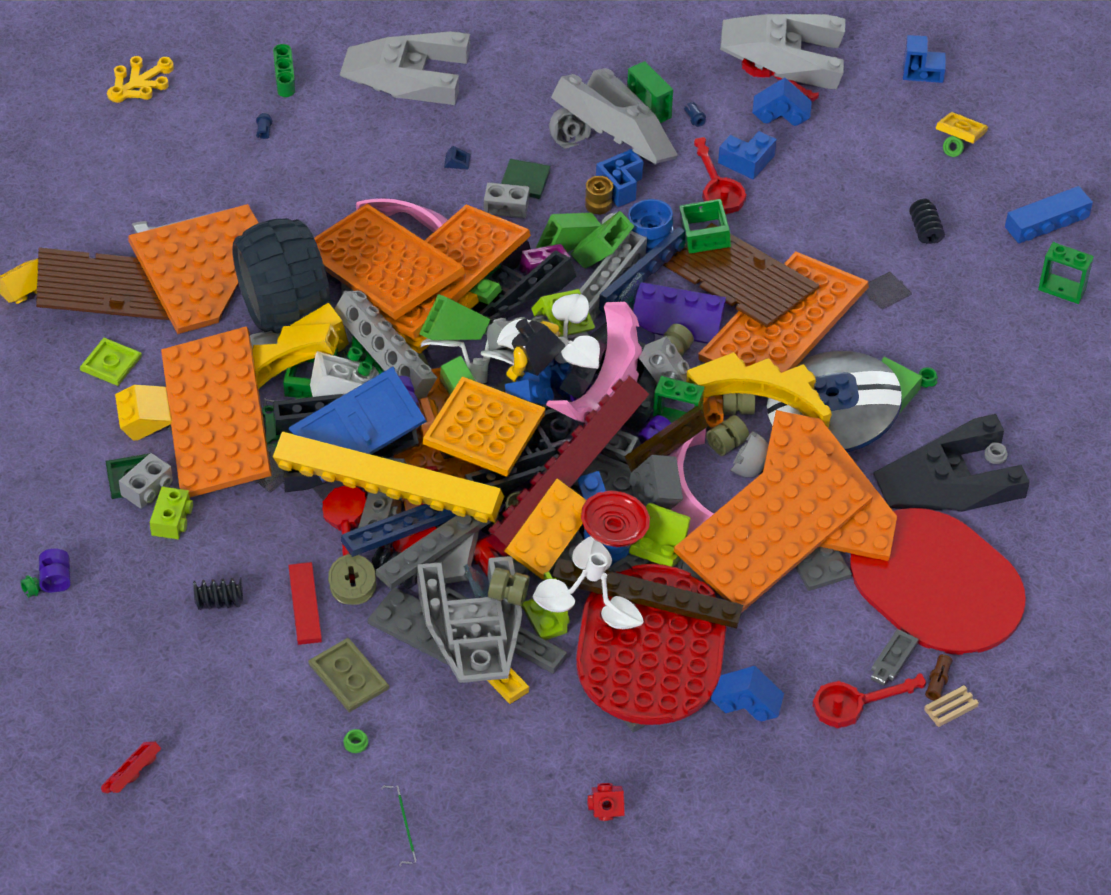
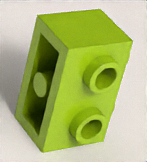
(170, 513)

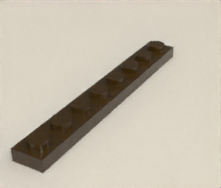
(654, 595)

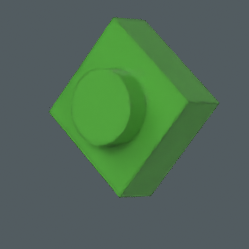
(486, 290)

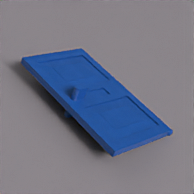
(365, 416)

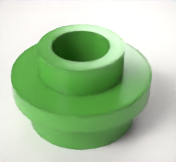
(959, 146)
(352, 735)

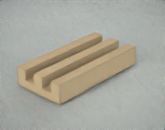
(947, 698)

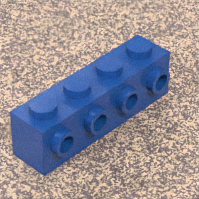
(1048, 214)

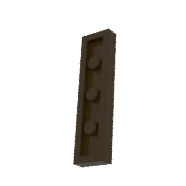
(668, 438)

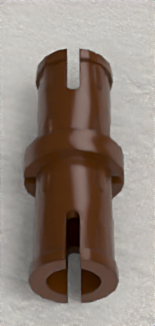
(935, 687)

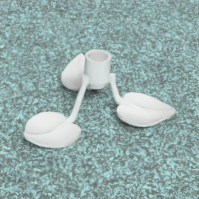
(583, 350)
(479, 366)
(595, 559)

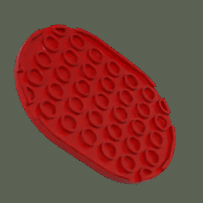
(943, 584)
(653, 669)

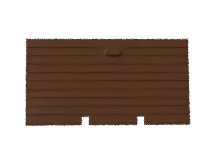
(745, 277)
(95, 284)

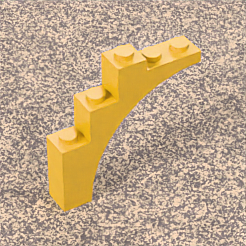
(292, 347)
(791, 387)

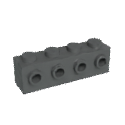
(380, 506)

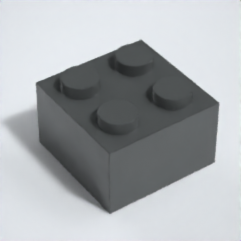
(657, 482)

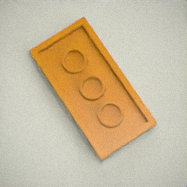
(548, 529)

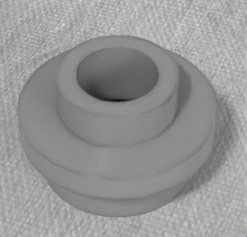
(996, 448)

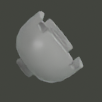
(569, 125)
(751, 456)

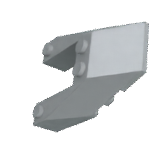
(776, 44)
(399, 64)
(613, 108)
(471, 633)

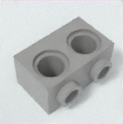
(506, 200)
(664, 360)
(145, 480)

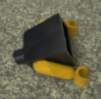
(534, 347)

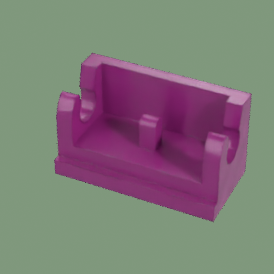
(532, 258)

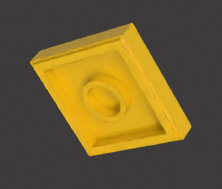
(961, 127)

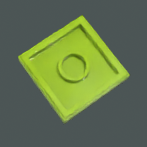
(110, 361)

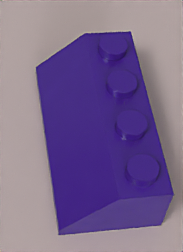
(662, 306)

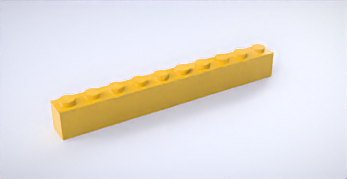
(389, 477)

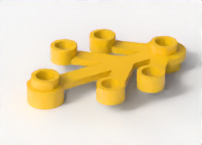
(120, 92)

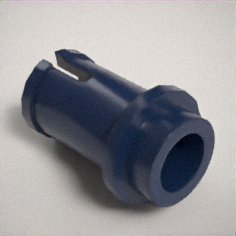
(697, 117)
(264, 122)

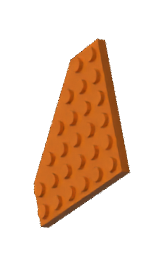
(193, 265)
(873, 527)

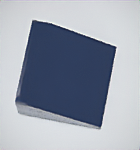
(457, 158)

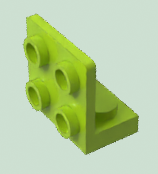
(544, 307)
(664, 533)
(545, 622)

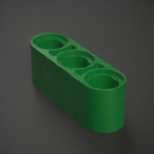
(284, 70)

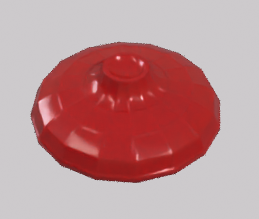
(615, 518)

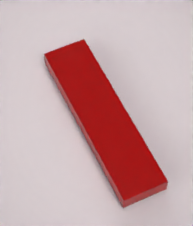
(304, 603)

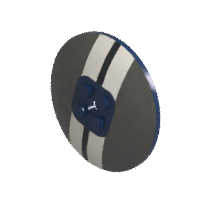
(866, 397)

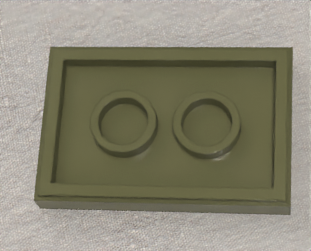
(348, 674)

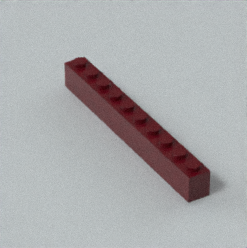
(573, 457)

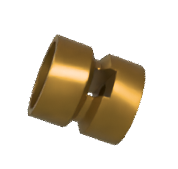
(599, 195)

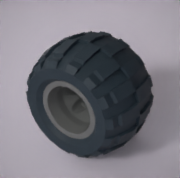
(280, 273)

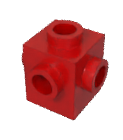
(615, 801)

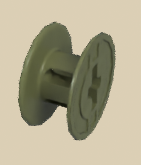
(340, 581)

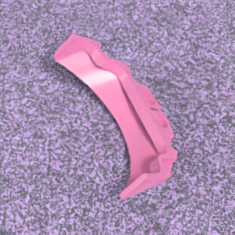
(388, 207)
(619, 361)
(689, 505)

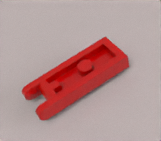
(130, 768)

